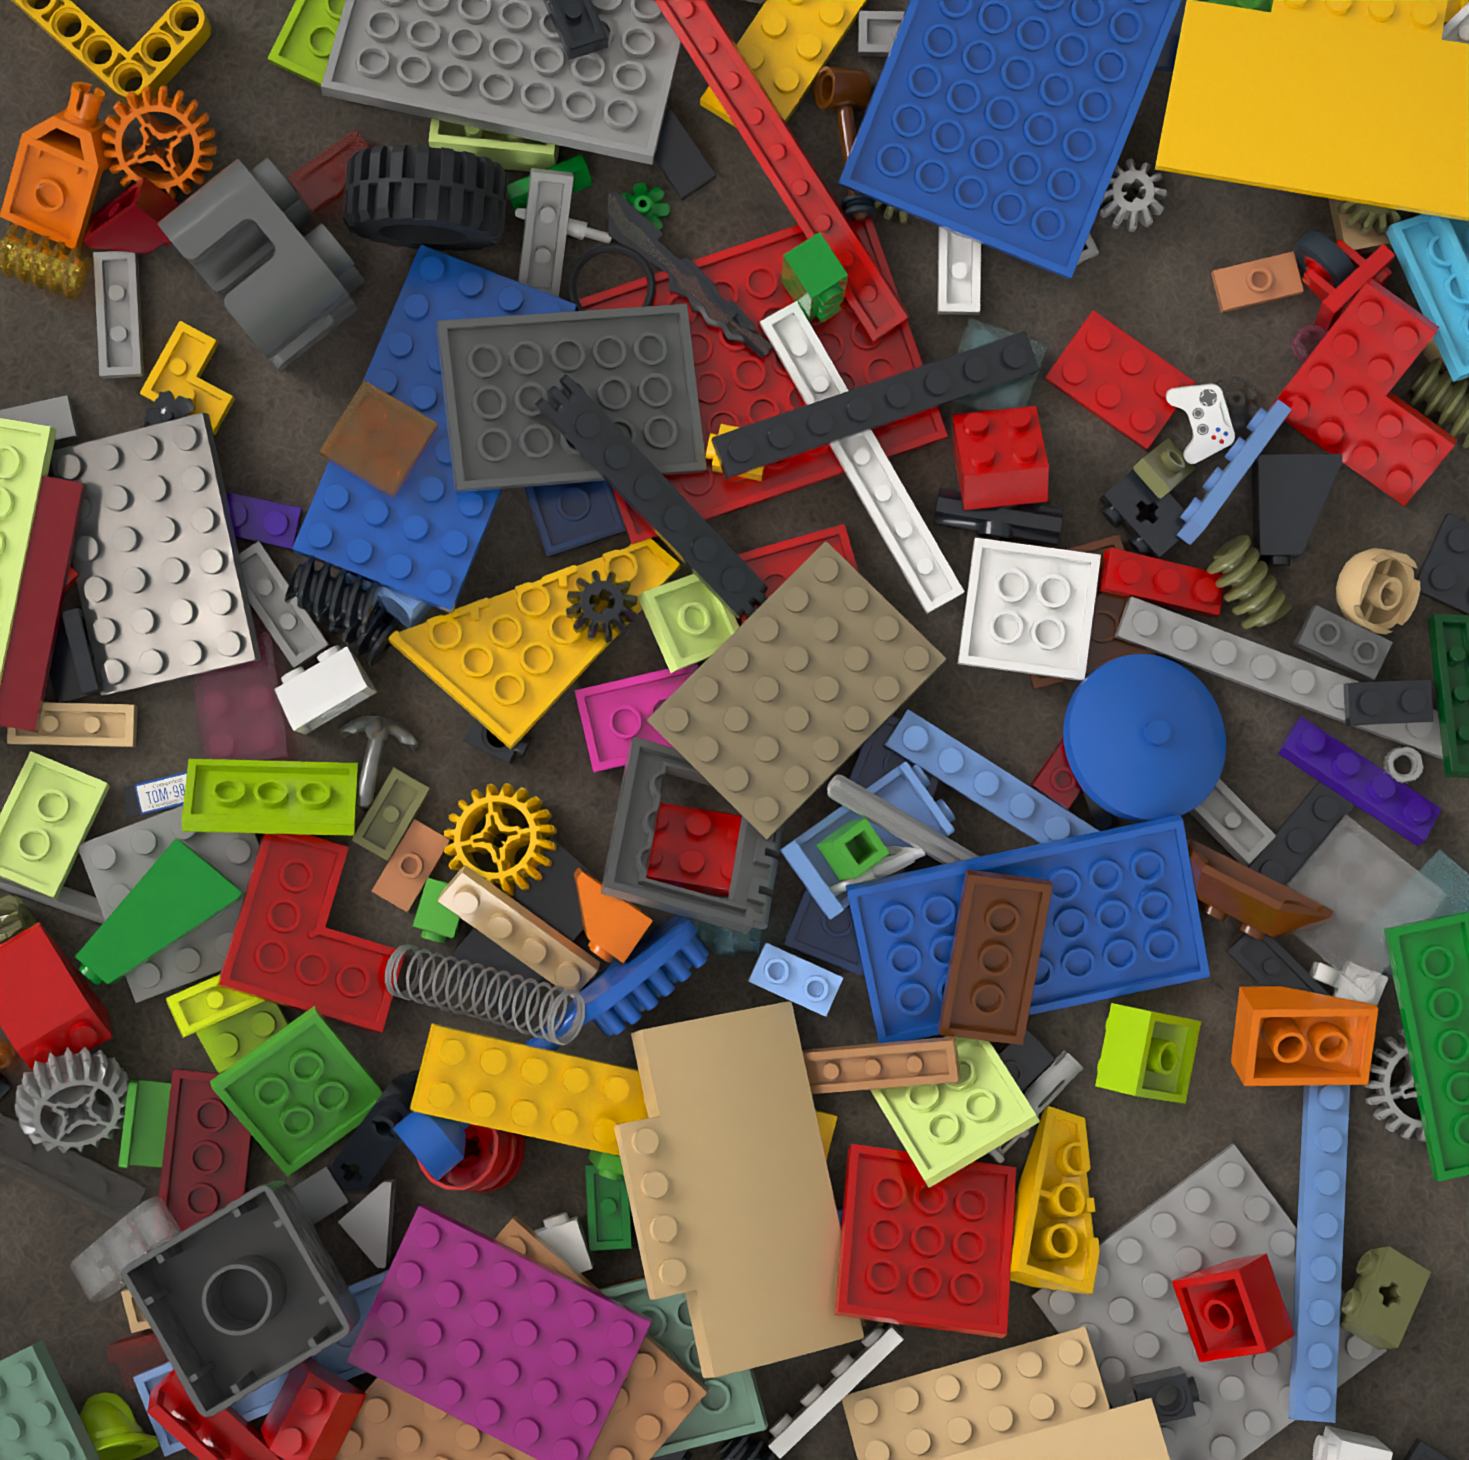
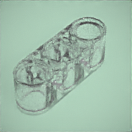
(136, 1234)

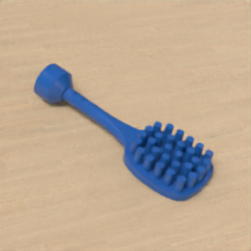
(608, 999)

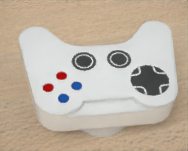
(1207, 417)

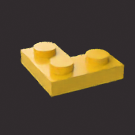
(180, 372)

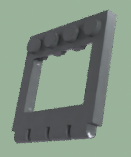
(633, 840)

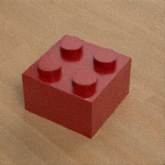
(1000, 458)

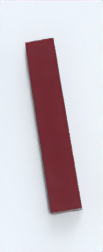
(40, 603)

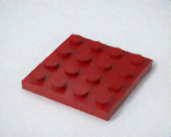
(925, 1251)

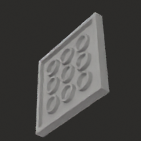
(125, 855)

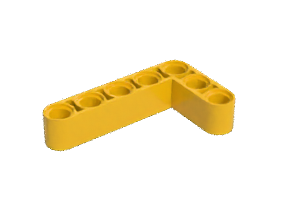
(125, 64)

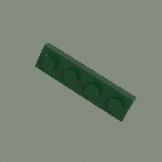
(1451, 677)

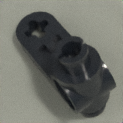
(374, 1137)

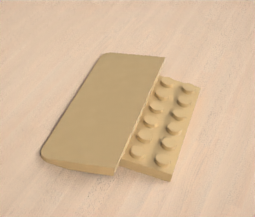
(1005, 1406)

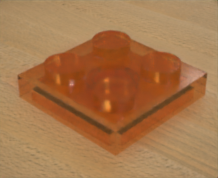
(378, 439)

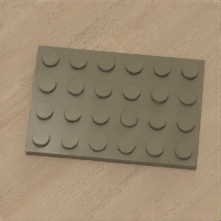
(796, 690)

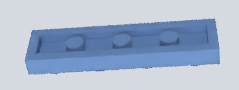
(1221, 482)

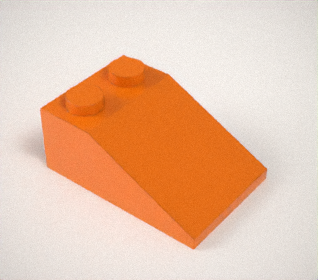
(1301, 1038)

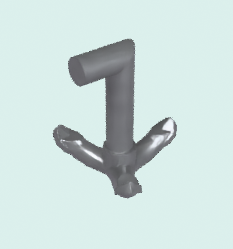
(377, 731)

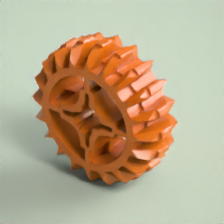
(190, 124)

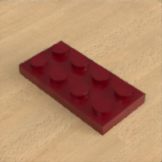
(203, 1150)

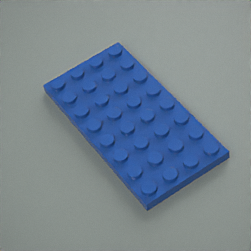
(427, 532)
(1114, 924)

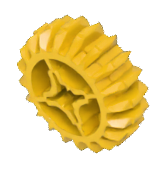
(504, 857)

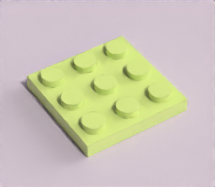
(961, 1120)

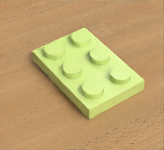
(46, 823)

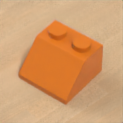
(608, 922)

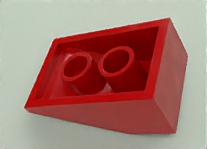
(46, 1000)

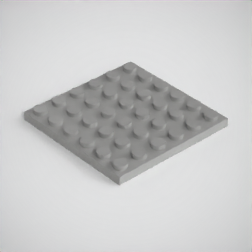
(1140, 1327)

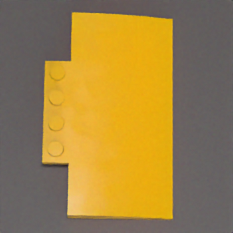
(1324, 102)

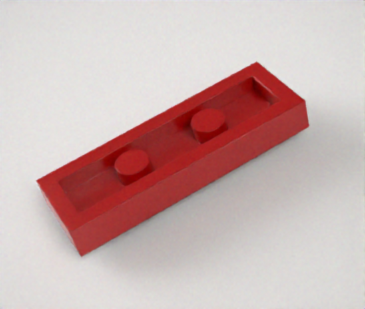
(1160, 582)

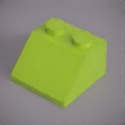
(1148, 1053)

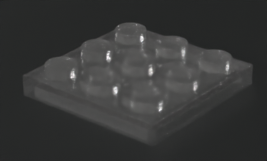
(1369, 892)

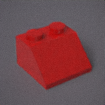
(1233, 1309)
(311, 1413)

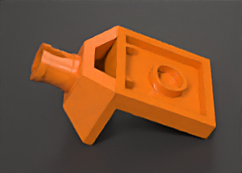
(60, 170)

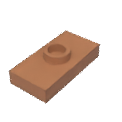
(1257, 282)
(411, 865)

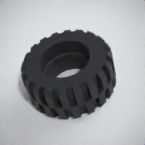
(425, 197)

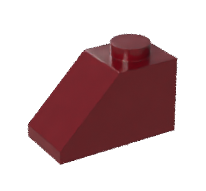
(131, 220)

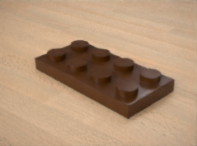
(994, 957)

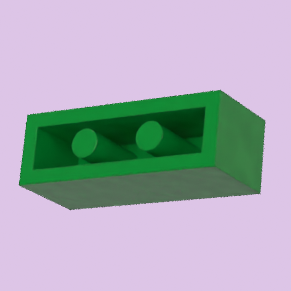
(814, 278)

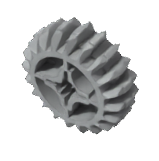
(70, 1089)
(1387, 1094)

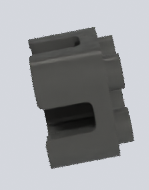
(240, 224)

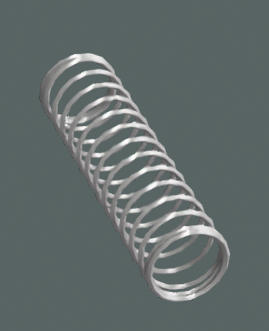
(550, 1015)

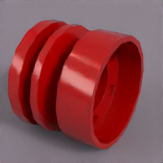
(489, 1171)

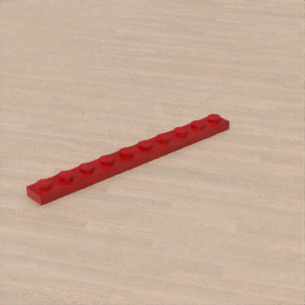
(783, 159)

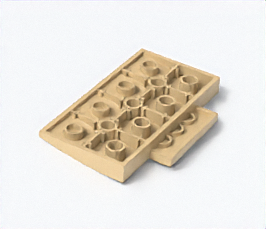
(735, 1188)

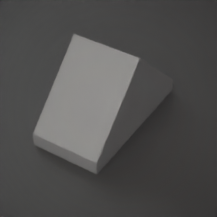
(372, 1223)

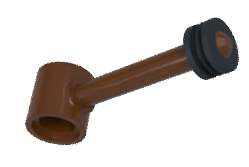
(843, 93)

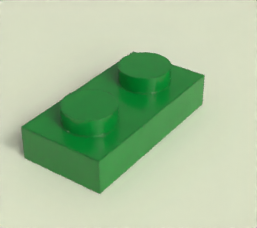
(607, 1212)

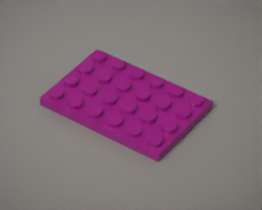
(499, 1339)

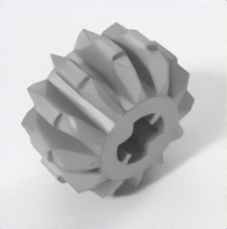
(1139, 209)

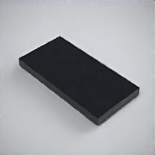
(551, 900)

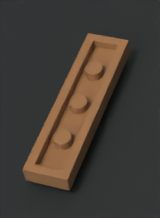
(882, 1065)

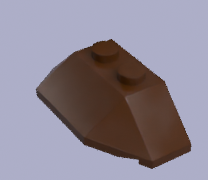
(1250, 896)

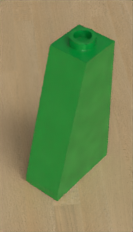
(159, 911)

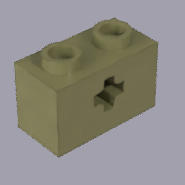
(1383, 1297)

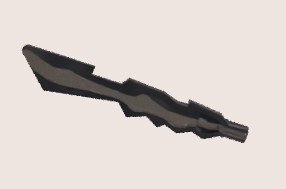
(685, 278)

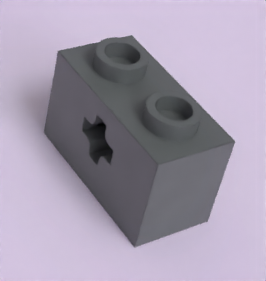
(1341, 644)

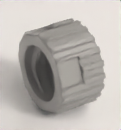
(1416, 766)

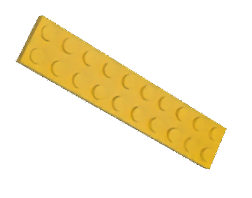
(535, 1090)

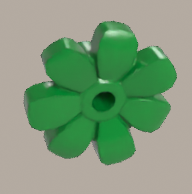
(653, 208)

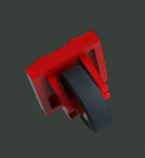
(1338, 272)

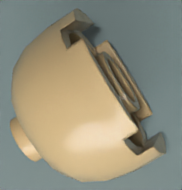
(1378, 589)

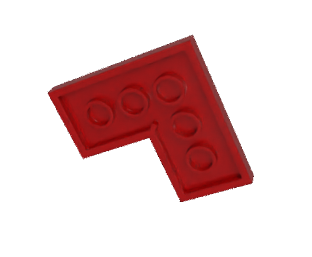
(1346, 401)
(287, 952)

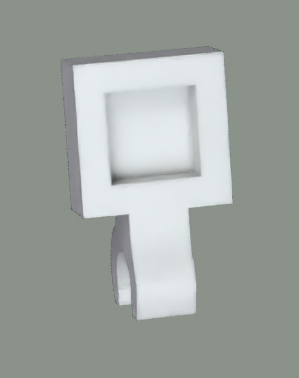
(1345, 988)

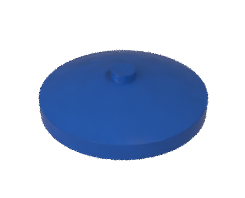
(1144, 738)

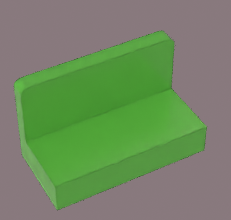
(145, 1123)

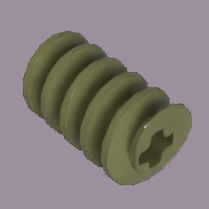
(1443, 397)
(1248, 583)

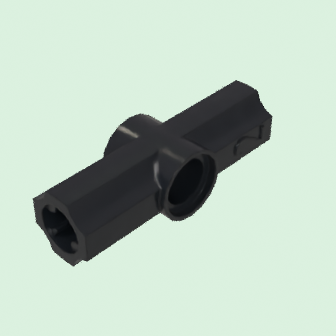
(1019, 521)

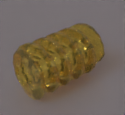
(42, 264)

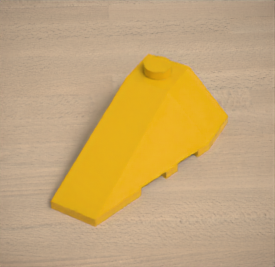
(1053, 1209)

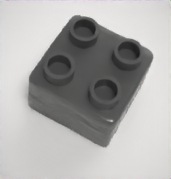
(242, 1296)

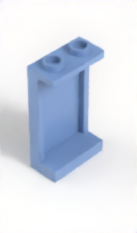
(902, 788)

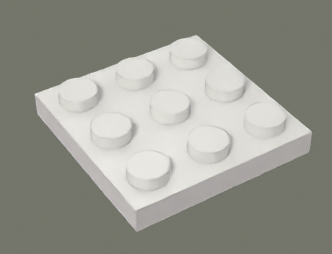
(1029, 609)

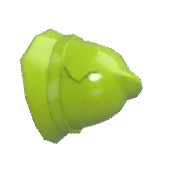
(115, 1428)

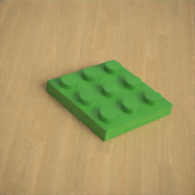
(299, 1091)

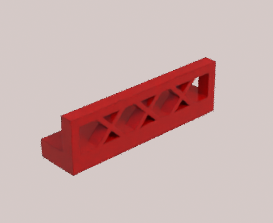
(208, 1438)

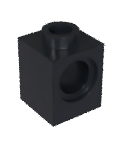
(479, 737)
(1148, 1385)

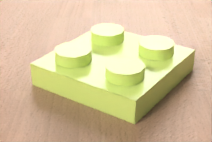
(687, 621)

